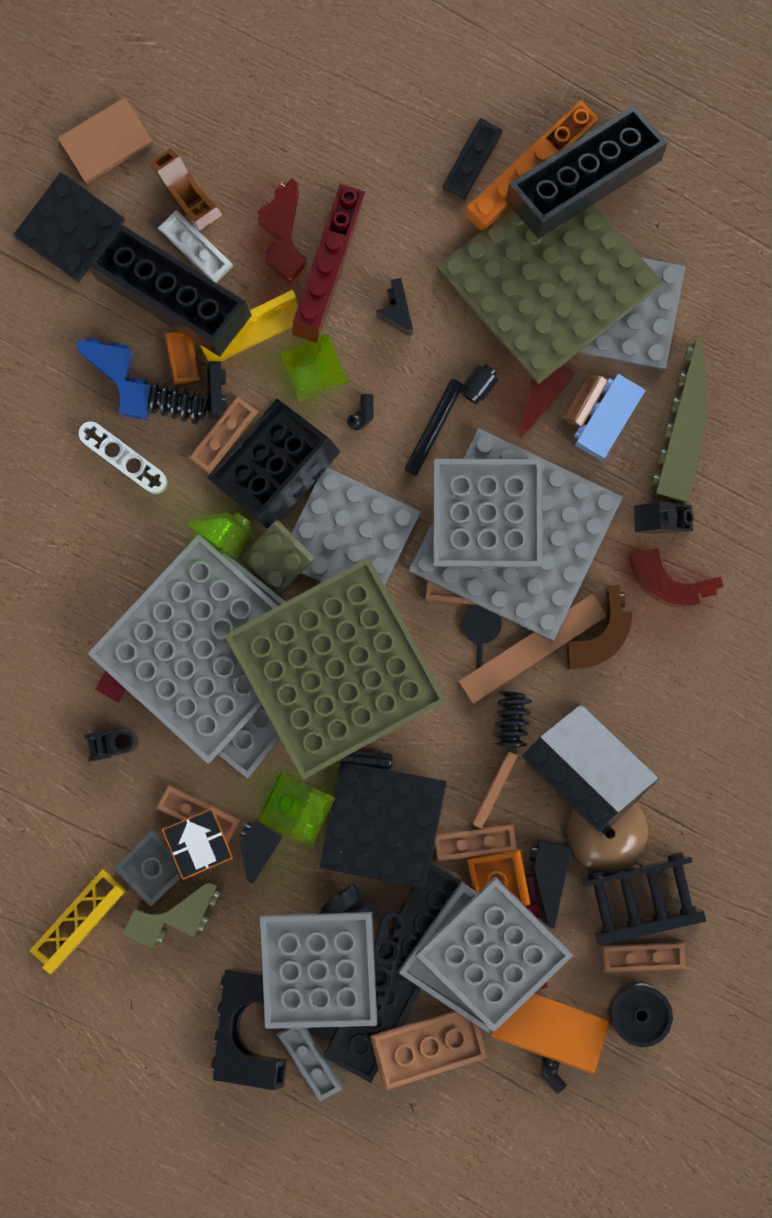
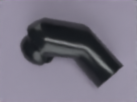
(364, 415)
(549, 1073)

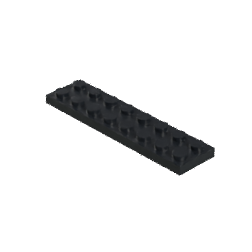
(352, 1045)

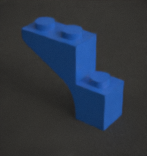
(116, 364)

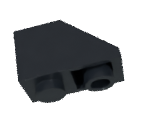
(663, 518)

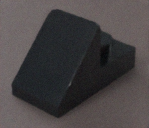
(398, 315)

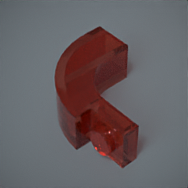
(660, 586)

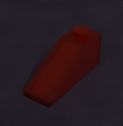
(541, 397)

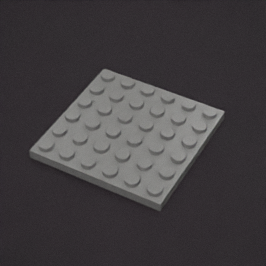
(572, 529)
(175, 649)

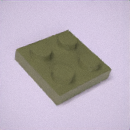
(278, 557)

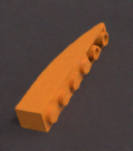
(569, 129)

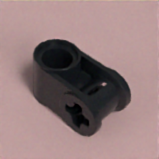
(105, 744)

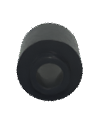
(479, 383)

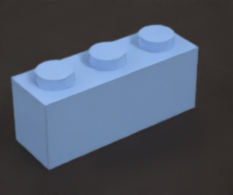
(608, 417)

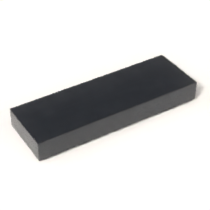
(472, 158)

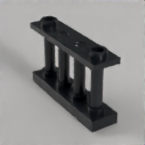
(635, 925)

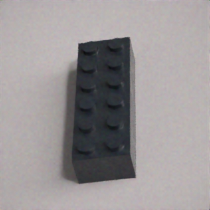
(585, 172)
(169, 289)

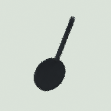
(481, 628)

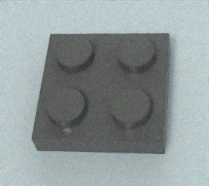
(149, 868)

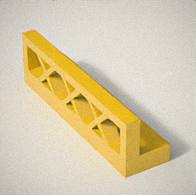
(264, 323)
(85, 927)

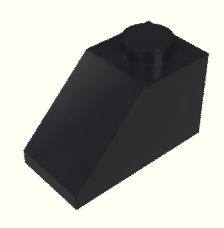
(257, 847)

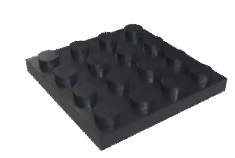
(383, 825)

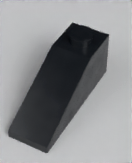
(550, 871)

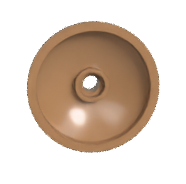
(608, 853)

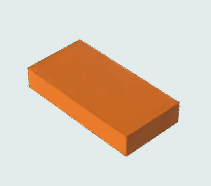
(182, 358)

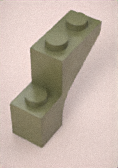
(186, 916)

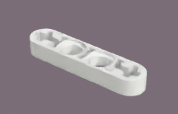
(125, 454)

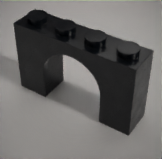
(233, 1059)

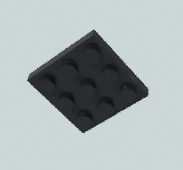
(68, 226)

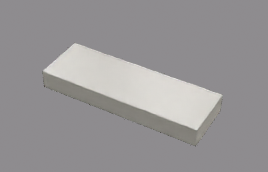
(195, 246)

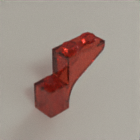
(278, 221)

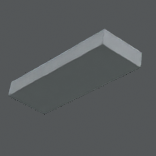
(310, 1061)

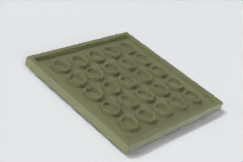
(551, 291)
(335, 668)

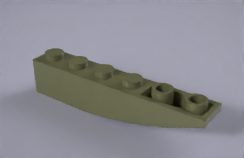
(684, 433)

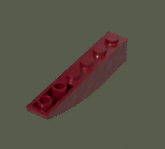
(327, 264)

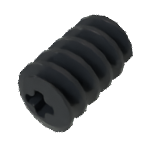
(178, 403)
(512, 719)

